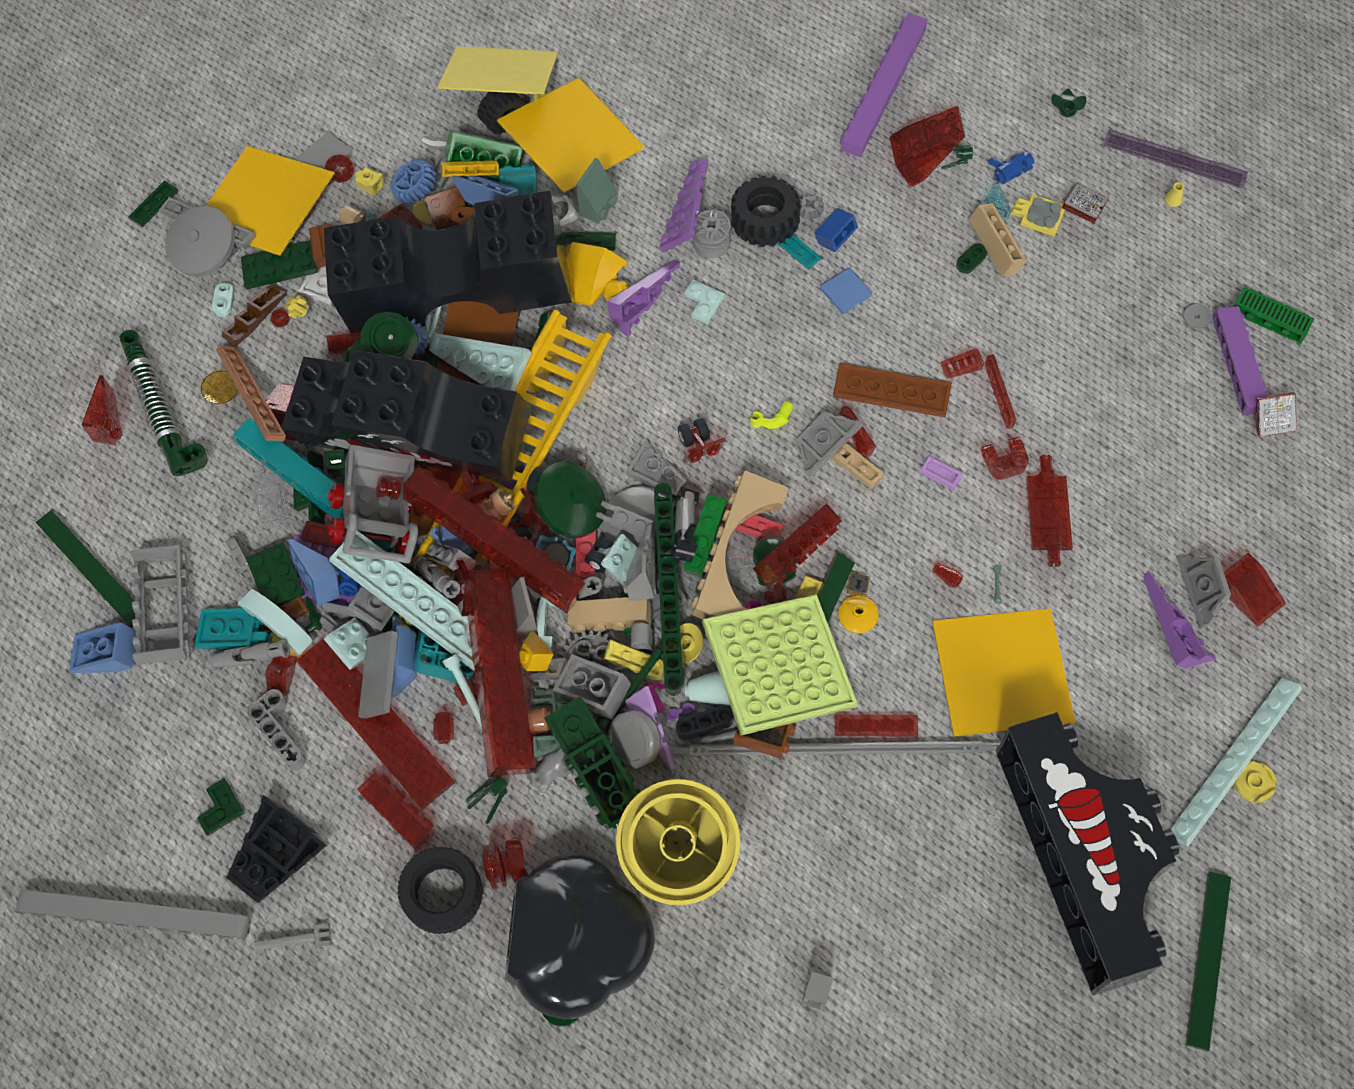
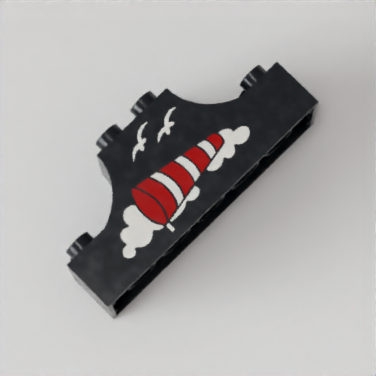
(407, 411)
(1094, 846)

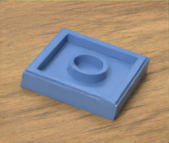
(845, 291)

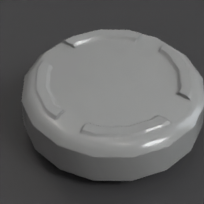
(634, 738)

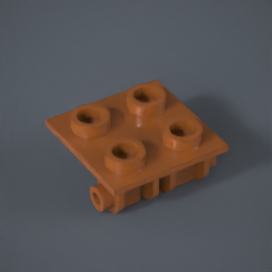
(442, 205)

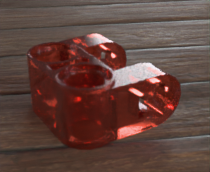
(1007, 462)

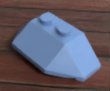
(481, 189)
(405, 652)

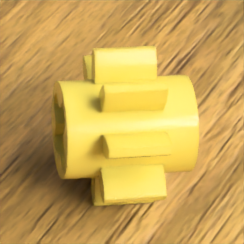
(296, 307)

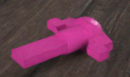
(658, 704)

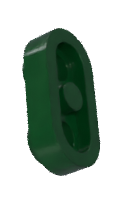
(972, 257)

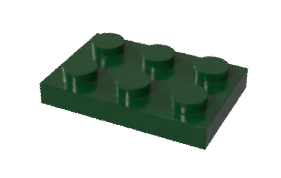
(275, 575)

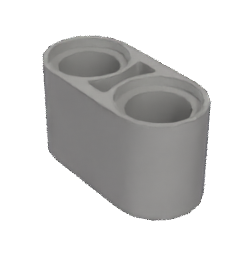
(642, 637)

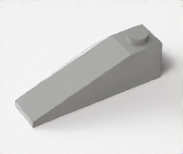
(641, 572)

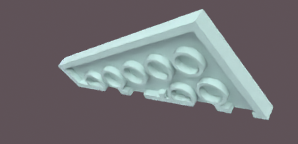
(483, 361)

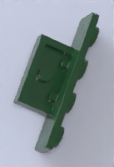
(300, 502)

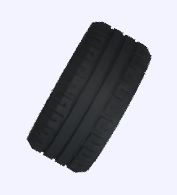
(418, 869)

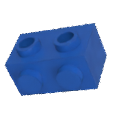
(836, 230)

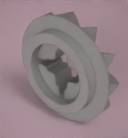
(811, 212)

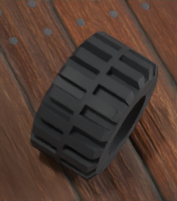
(495, 106)

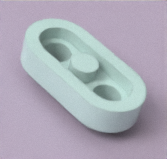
(223, 298)

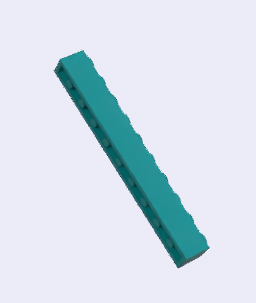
(293, 470)

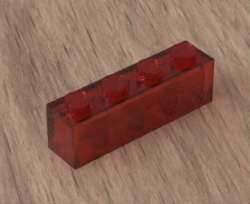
(396, 811)

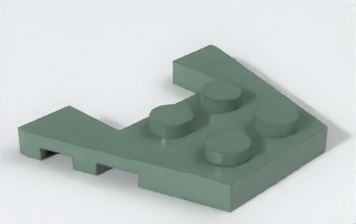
(546, 744)

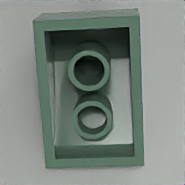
(595, 193)

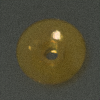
(216, 381)

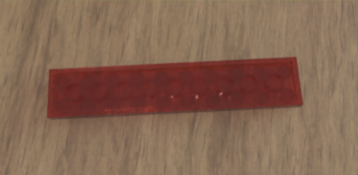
(384, 734)

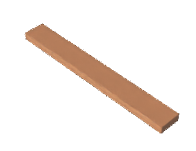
(250, 393)

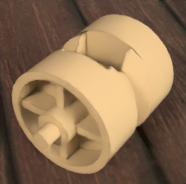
(498, 503)

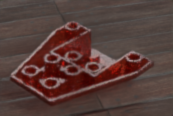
(925, 143)

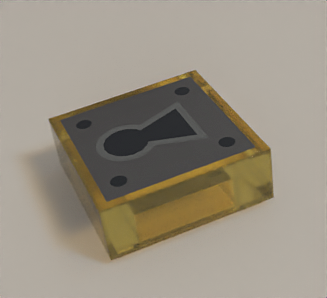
(858, 584)

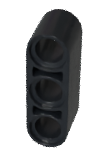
(711, 715)

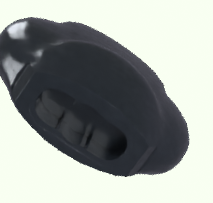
(575, 936)

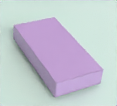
(941, 473)

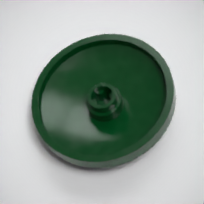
(569, 499)

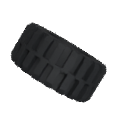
(770, 229)

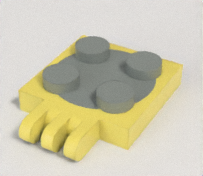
(1039, 214)

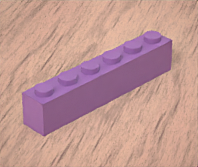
(1239, 358)

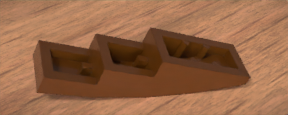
(250, 318)

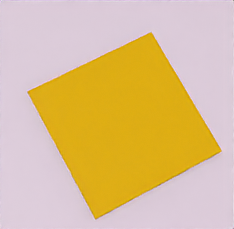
(568, 132)
(269, 196)
(1001, 670)

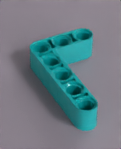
(434, 658)

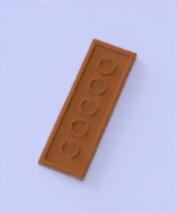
(892, 390)

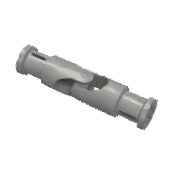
(439, 578)
(260, 652)

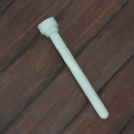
(453, 665)

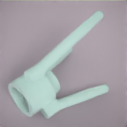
(431, 334)

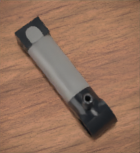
(685, 526)

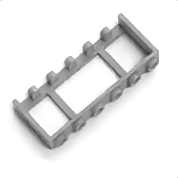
(139, 623)

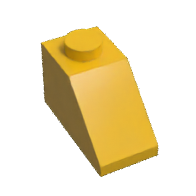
(535, 654)

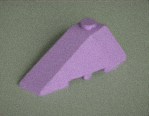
(643, 702)

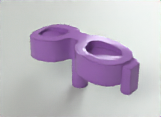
(674, 714)

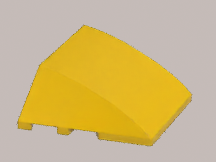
(590, 271)

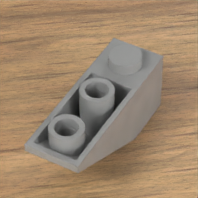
(446, 556)

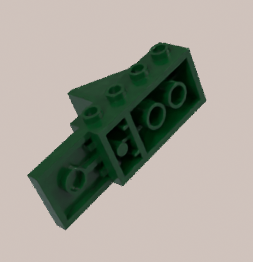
(592, 761)

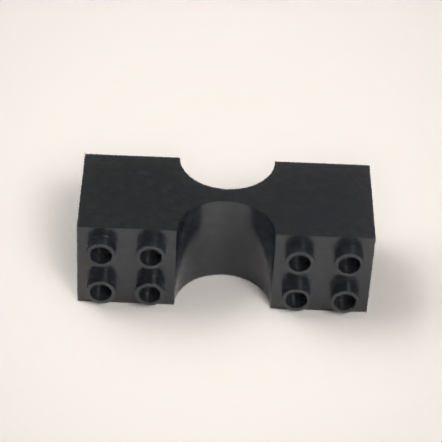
(501, 257)

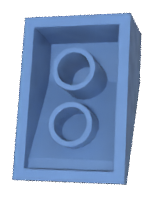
(315, 572)
(103, 650)

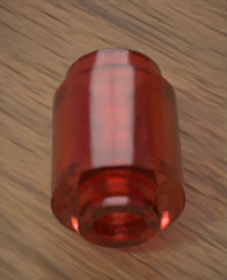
(443, 727)

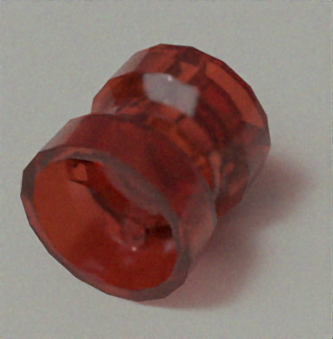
(388, 488)

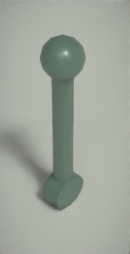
(997, 568)

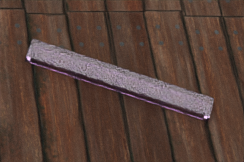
(1175, 158)

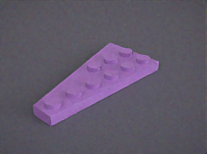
(686, 209)

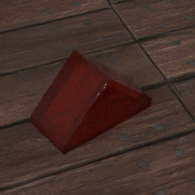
(280, 673)

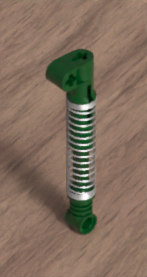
(140, 366)

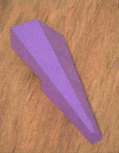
(631, 303)
(1182, 640)

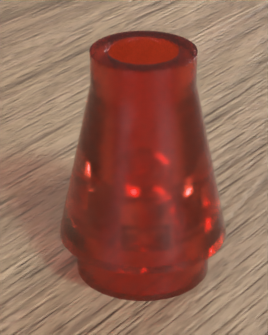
(950, 576)

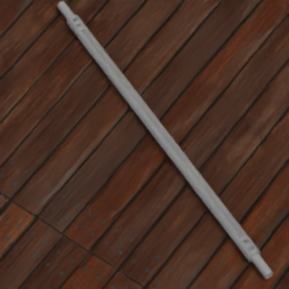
(842, 748)

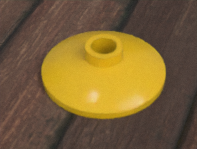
(858, 622)

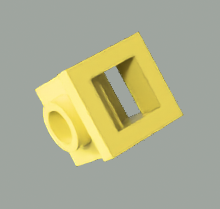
(369, 181)

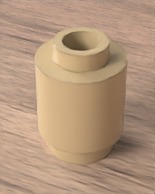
(351, 215)

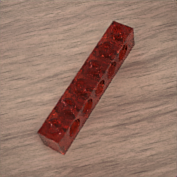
(797, 545)

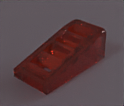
(972, 367)

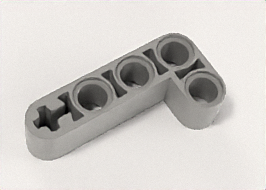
(278, 735)

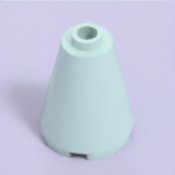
(707, 689)

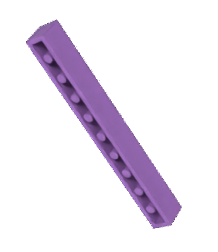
(884, 85)

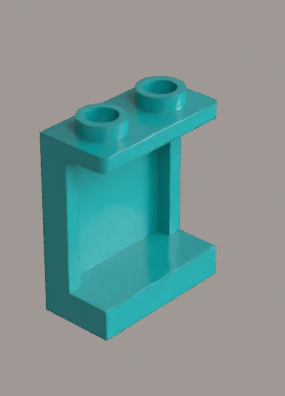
(519, 177)

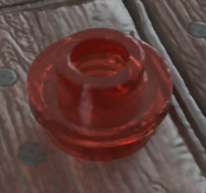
(277, 314)

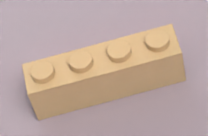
(997, 240)
(608, 614)

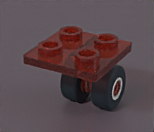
(698, 434)
(532, 517)

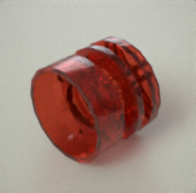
(504, 863)

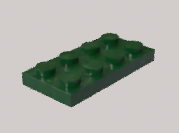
(269, 268)

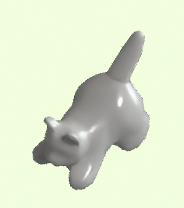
(548, 770)

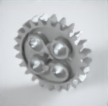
(596, 646)

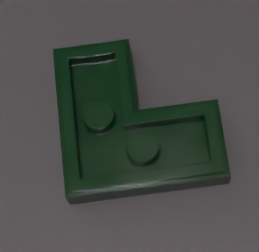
(225, 810)

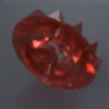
(341, 161)

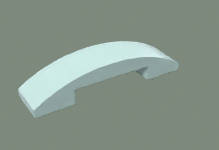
(276, 620)
(542, 621)

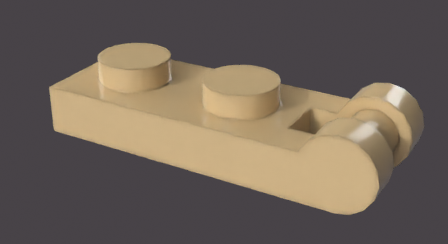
(858, 466)

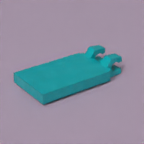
(228, 629)

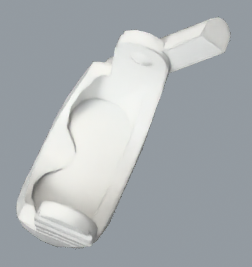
(571, 214)

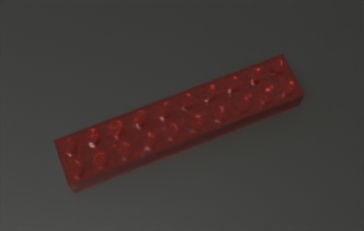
(493, 539)
(499, 675)

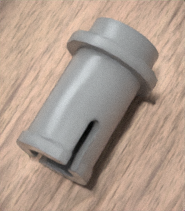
(577, 459)

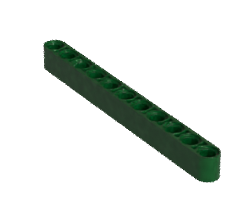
(668, 596)

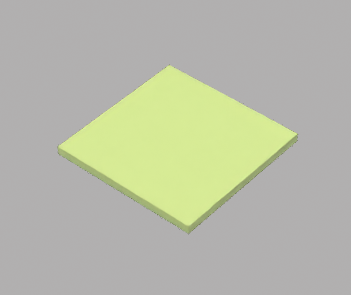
(779, 664)

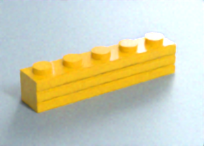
(469, 168)

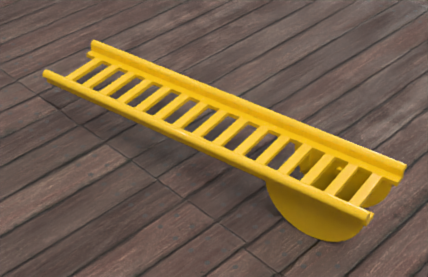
(539, 367)

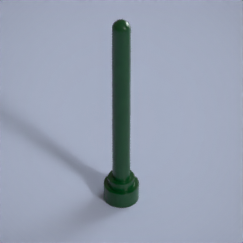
(603, 722)

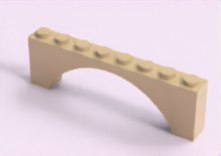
(751, 498)

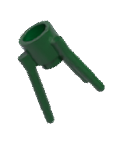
(964, 152)
(493, 786)

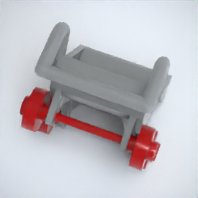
(371, 513)

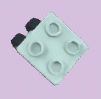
(612, 556)

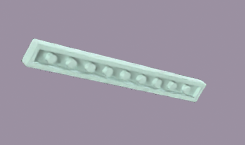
(1235, 761)

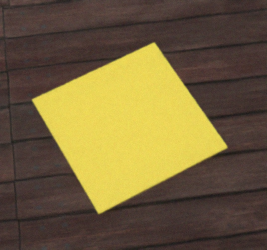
(498, 70)

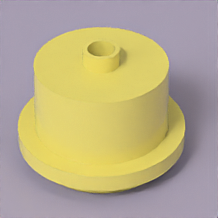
(684, 870)

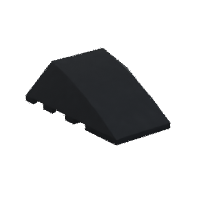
(272, 850)

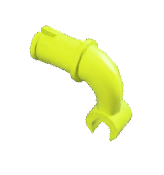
(778, 421)

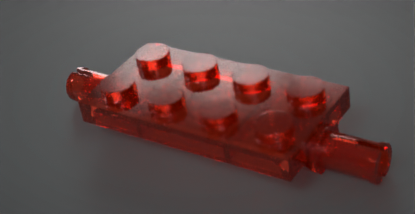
(1049, 512)

